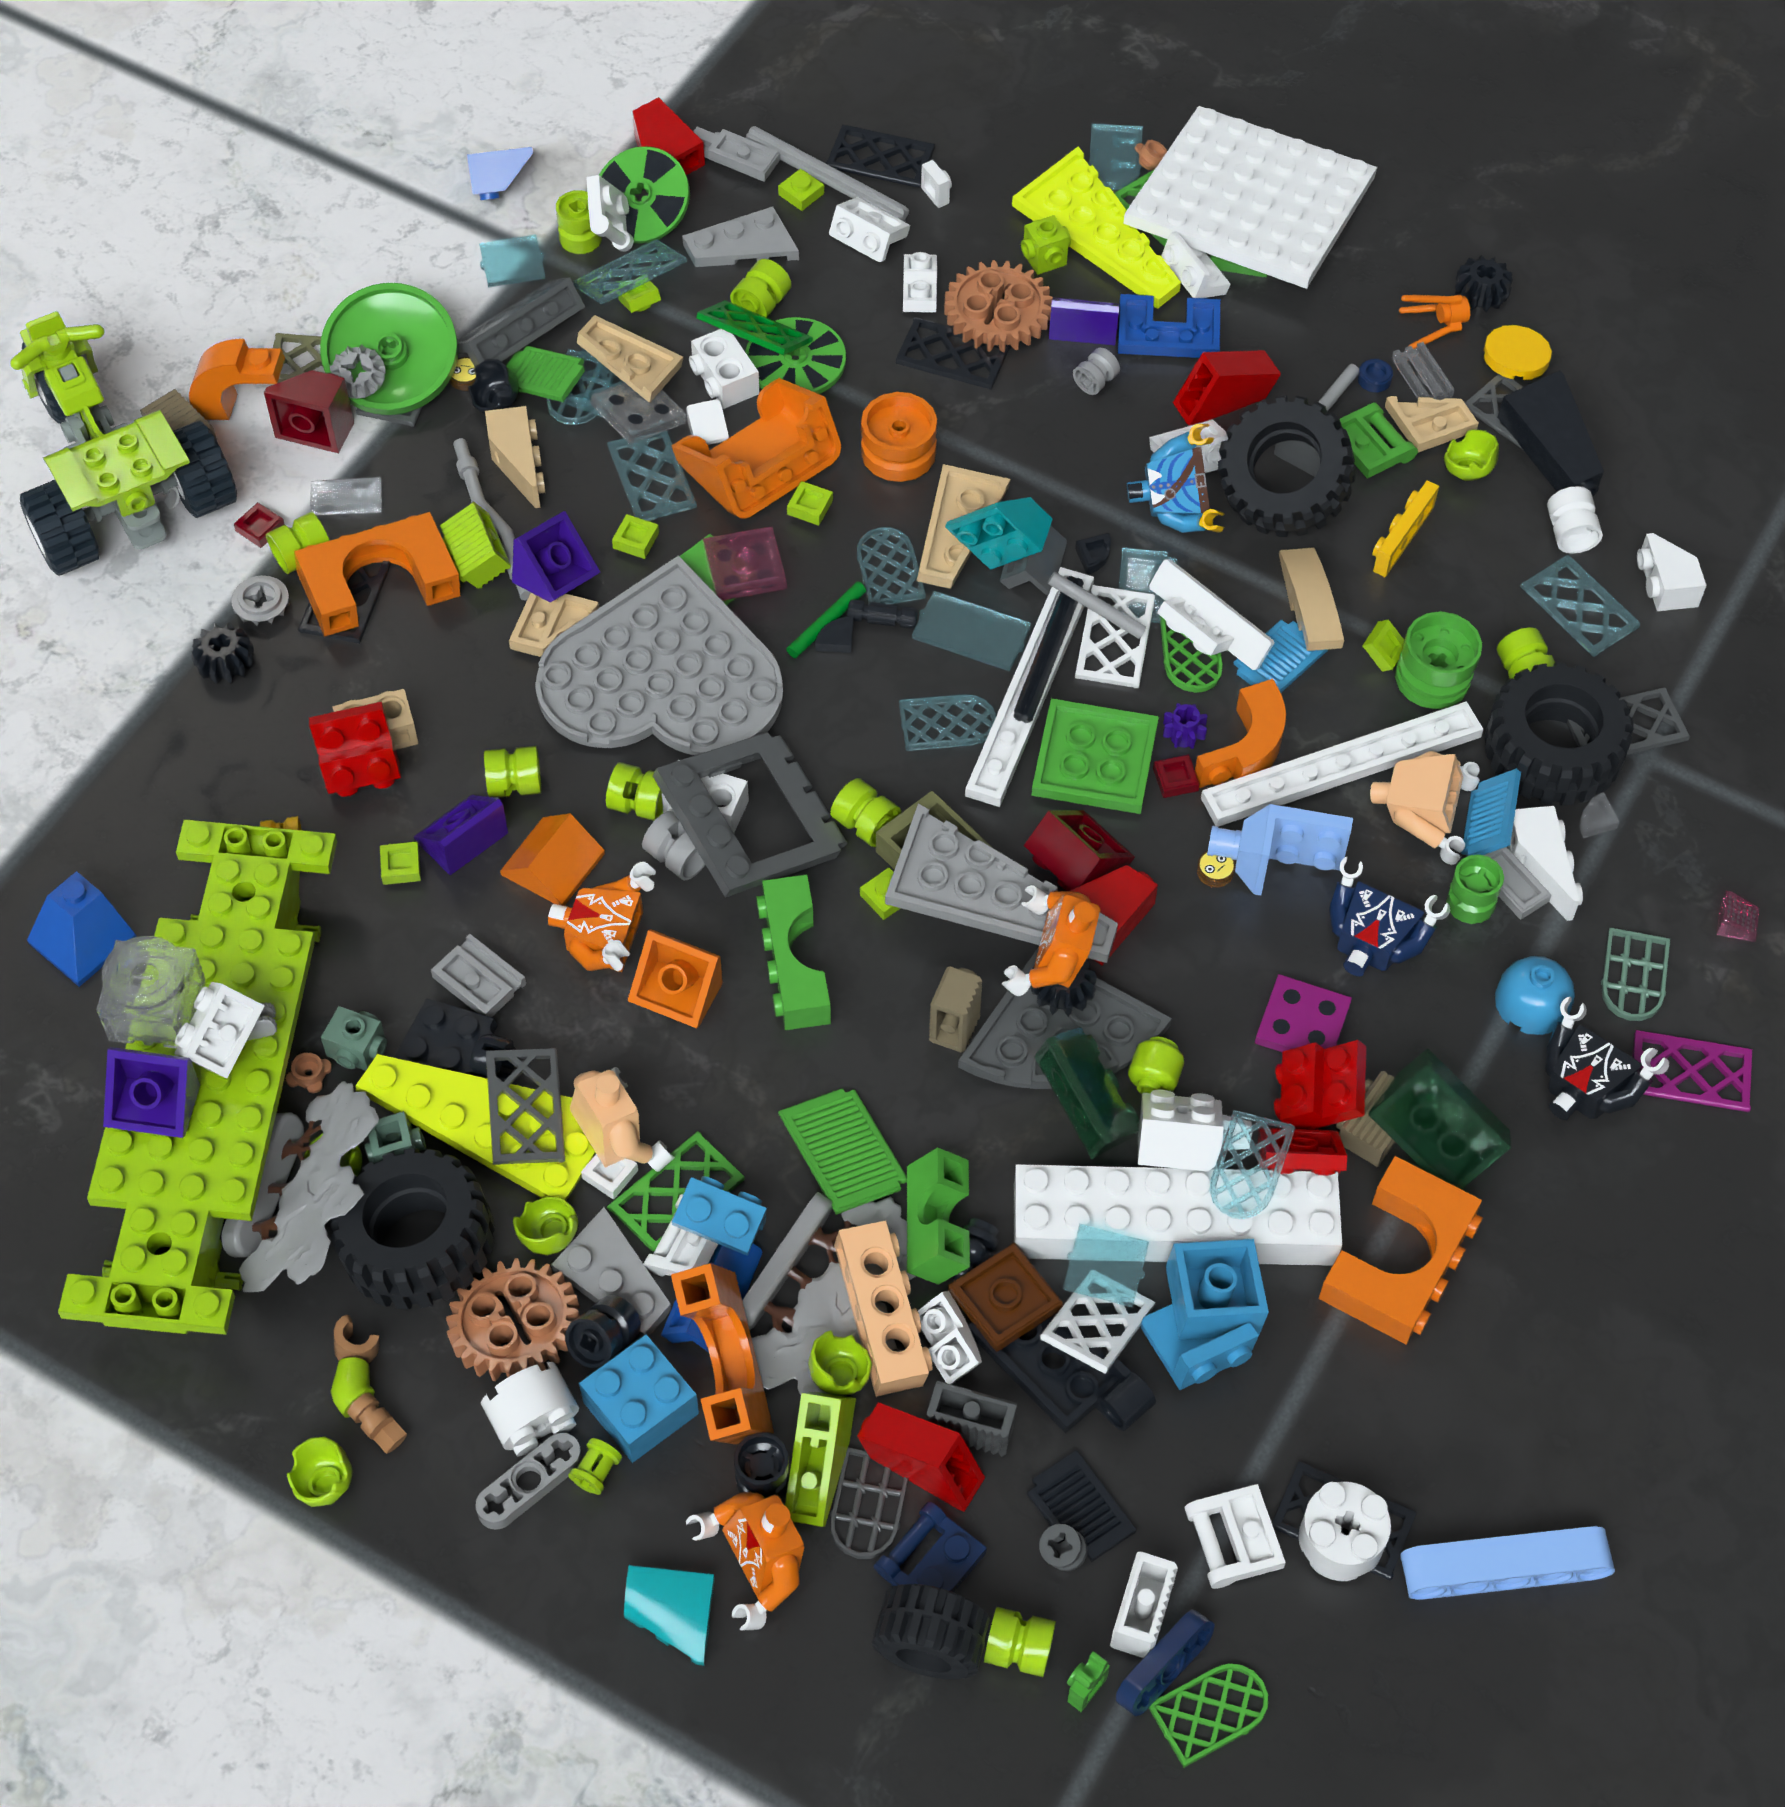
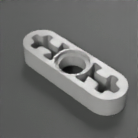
(497, 1492)

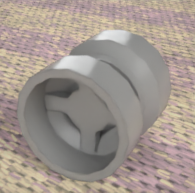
(1092, 374)

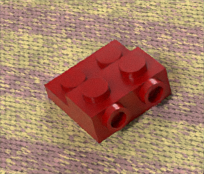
(355, 749)
(1321, 1085)
(1308, 1151)

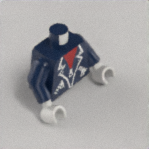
(1376, 926)

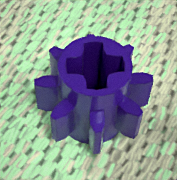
(1185, 725)

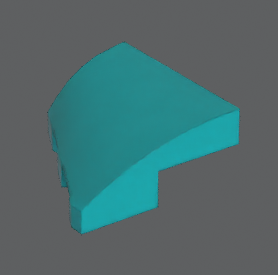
(672, 1607)

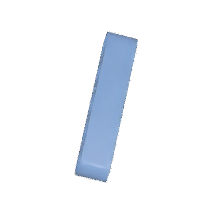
(1507, 1563)

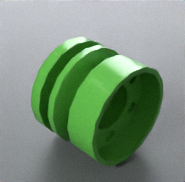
(1438, 660)

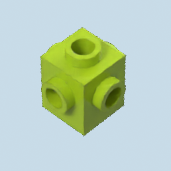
(1046, 244)

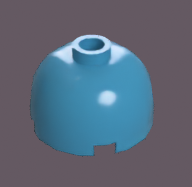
(1533, 993)

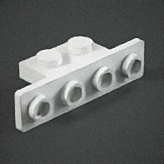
(1207, 618)

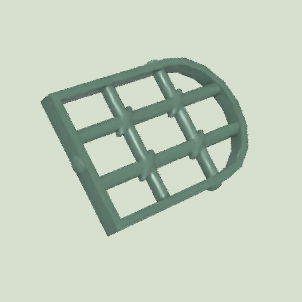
(1626, 962)

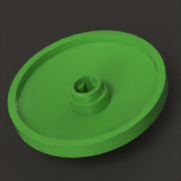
(408, 334)

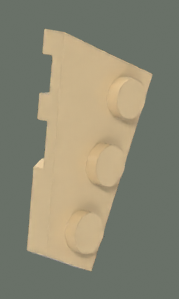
(630, 357)

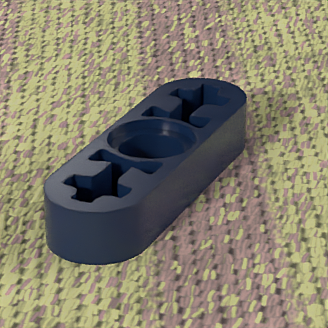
(1165, 1662)

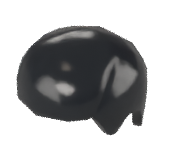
(494, 386)

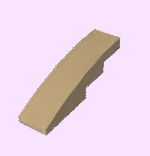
(1311, 599)

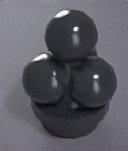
(982, 1243)

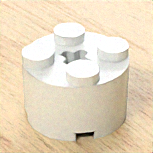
(530, 1408)
(1347, 1507)

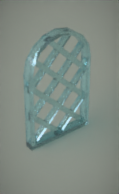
(892, 598)
(949, 700)
(1272, 1180)

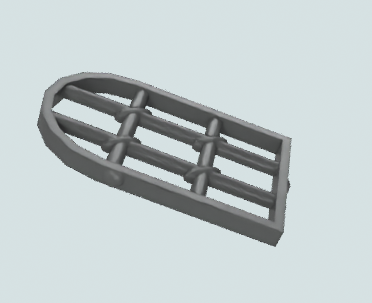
(853, 1518)

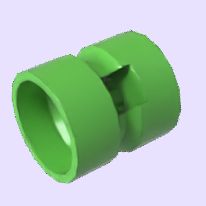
(1475, 889)

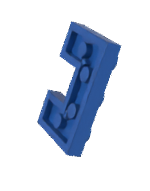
(1143, 336)

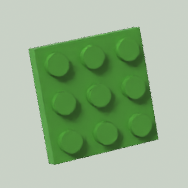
(1095, 756)

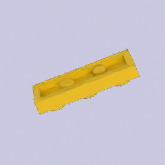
(1404, 528)

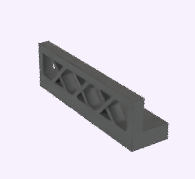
(522, 322)

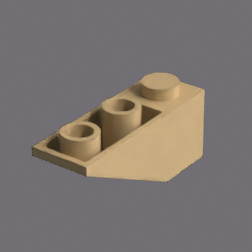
(512, 450)

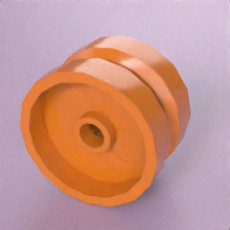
(898, 436)

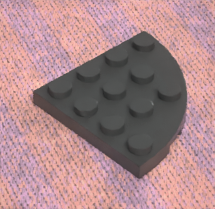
(1019, 1027)

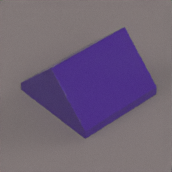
(1083, 321)
(552, 559)
(464, 832)
(149, 1092)

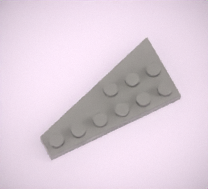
(973, 885)

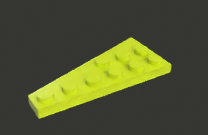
(1096, 226)
(457, 1112)

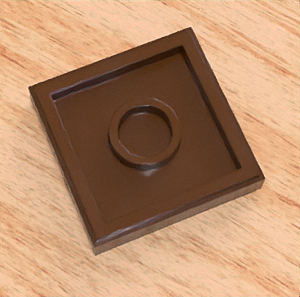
(1005, 1297)

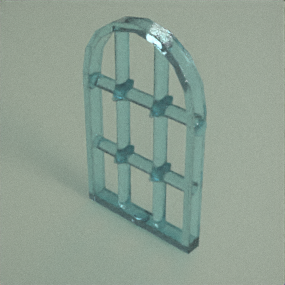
(586, 399)

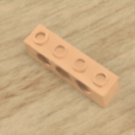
(890, 1369)

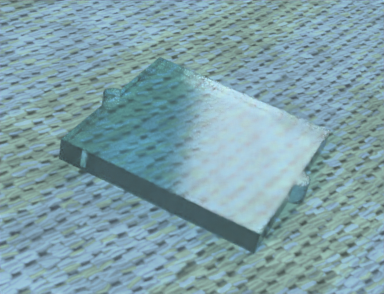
(512, 260)
(1105, 1265)

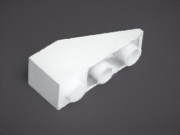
(1540, 847)

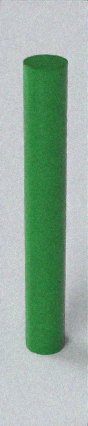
(836, 610)

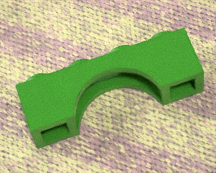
(802, 990)

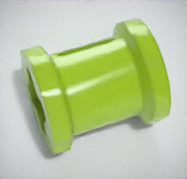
(597, 1451)

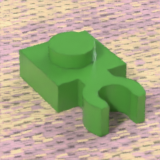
(1087, 1680)

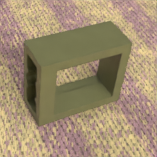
(893, 835)

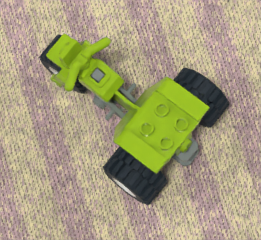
(106, 466)

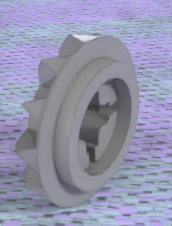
(366, 382)
(251, 591)

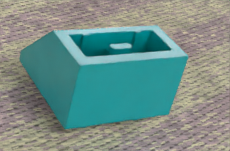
(1003, 531)

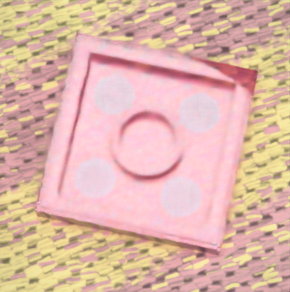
(745, 563)

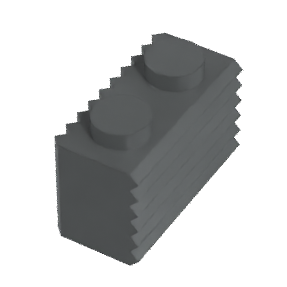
(978, 1417)

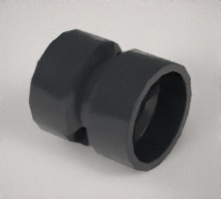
(602, 1331)
(762, 1458)

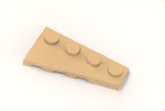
(957, 494)

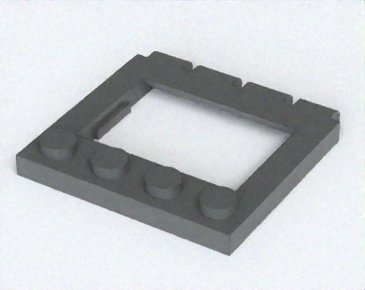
(712, 834)

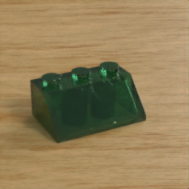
(1087, 1091)
(1440, 1122)

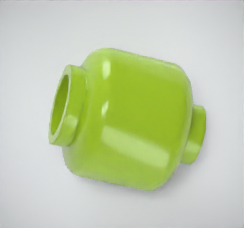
(1156, 1065)

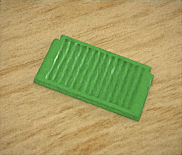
(844, 1149)

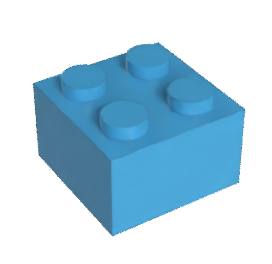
(1215, 1288)
(639, 1398)

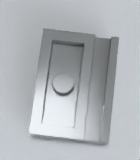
(478, 977)

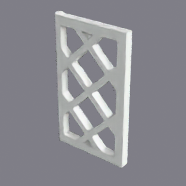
(1136, 655)
(1079, 1346)

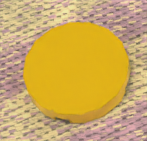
(1517, 352)

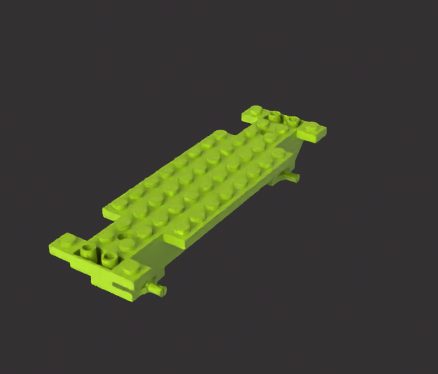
(187, 1186)

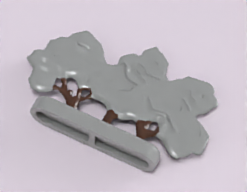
(309, 1200)
(821, 1300)

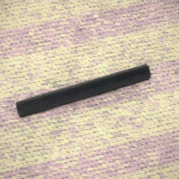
(1046, 656)

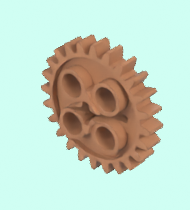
(1016, 317)
(479, 1338)

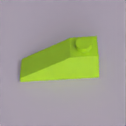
(818, 1455)

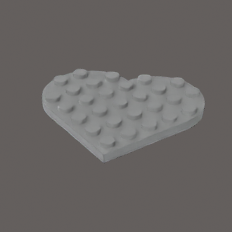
(663, 665)

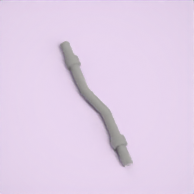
(469, 471)

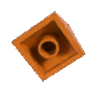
(554, 858)
(676, 979)

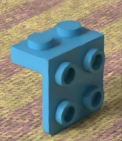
(720, 1215)
(1196, 1359)

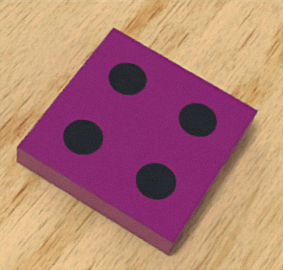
(1301, 1016)

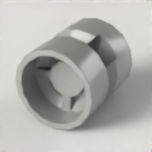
(670, 844)

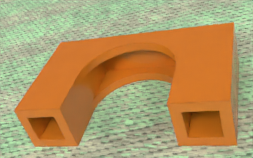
(407, 543)
(1399, 1301)
(715, 1303)

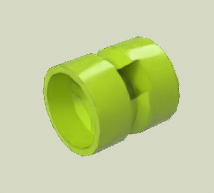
(574, 223)
(762, 288)
(285, 540)
(1523, 650)
(512, 771)
(622, 789)
(862, 809)
(1019, 1641)

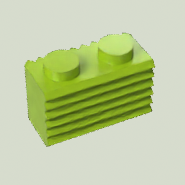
(474, 545)

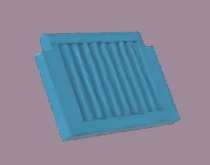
(1285, 660)
(1491, 814)

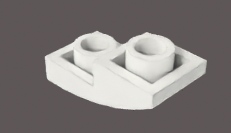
(920, 282)
(950, 1337)

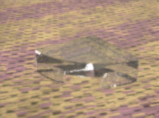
(1598, 817)

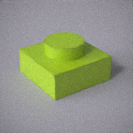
(801, 189)
(640, 297)
(810, 503)
(635, 536)
(1384, 645)
(400, 863)
(874, 894)

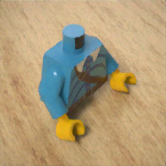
(1178, 485)

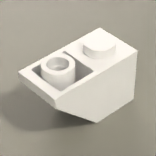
(1671, 574)

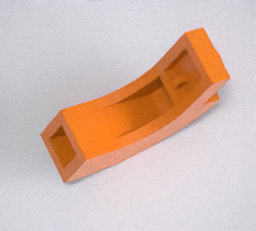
(225, 366)
(1264, 718)

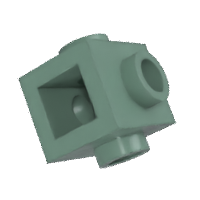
(353, 1038)
(393, 1135)

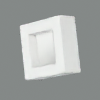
(936, 183)
(609, 1179)

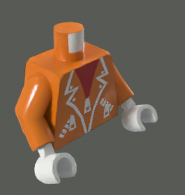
(604, 920)
(1064, 940)
(764, 1546)

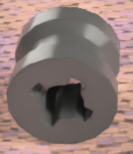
(1071, 1551)

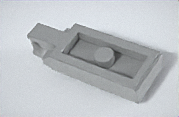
(739, 153)

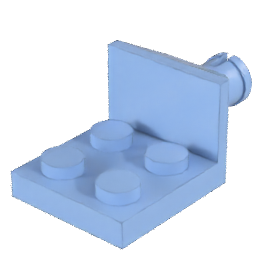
(1282, 835)

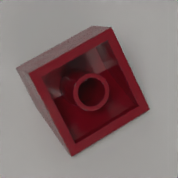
(311, 410)
(1075, 848)

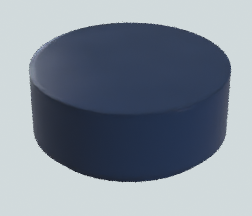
(1375, 375)

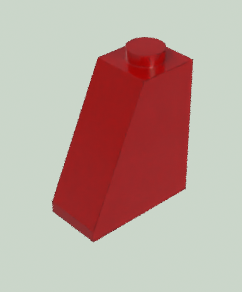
(661, 128)
(1225, 384)
(1123, 897)
(922, 1453)

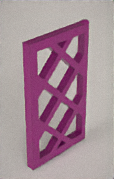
(1712, 1052)

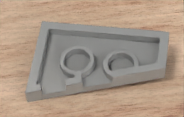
(745, 237)
(606, 1265)

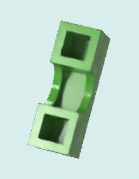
(933, 1244)

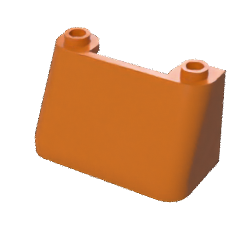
(768, 456)

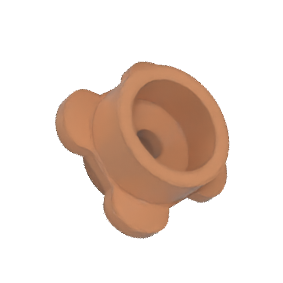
(1150, 154)
(308, 1062)

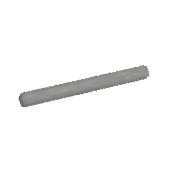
(828, 174)

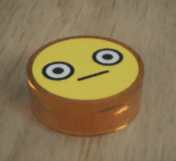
(463, 374)
(1215, 870)

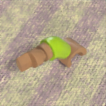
(352, 1388)

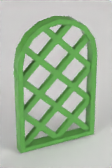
(1168, 658)
(1205, 1679)

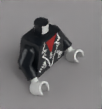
(1591, 1072)

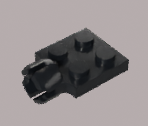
(454, 1040)

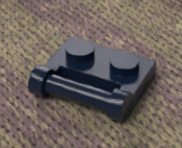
(944, 1564)

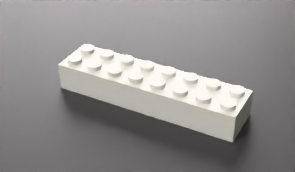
(1174, 1208)

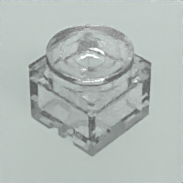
(148, 990)

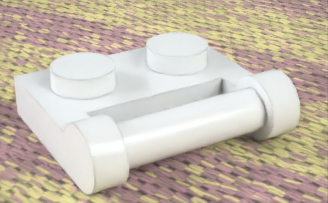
(608, 212)
(679, 1251)
(1247, 1529)

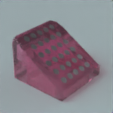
(1737, 918)

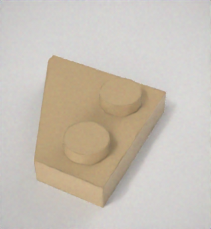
(1431, 420)
(546, 620)

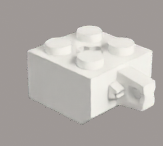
(1183, 1131)

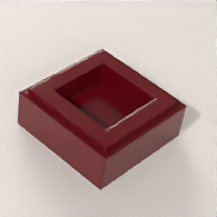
(257, 523)
(1176, 776)

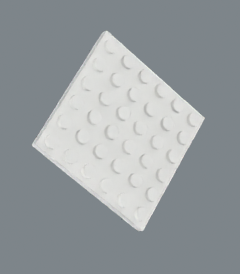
(1251, 196)

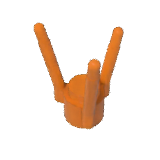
(1449, 310)

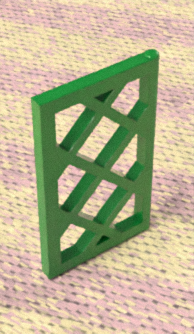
(742, 329)

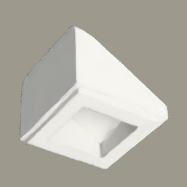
(707, 421)

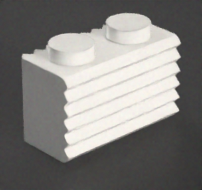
(1143, 1604)

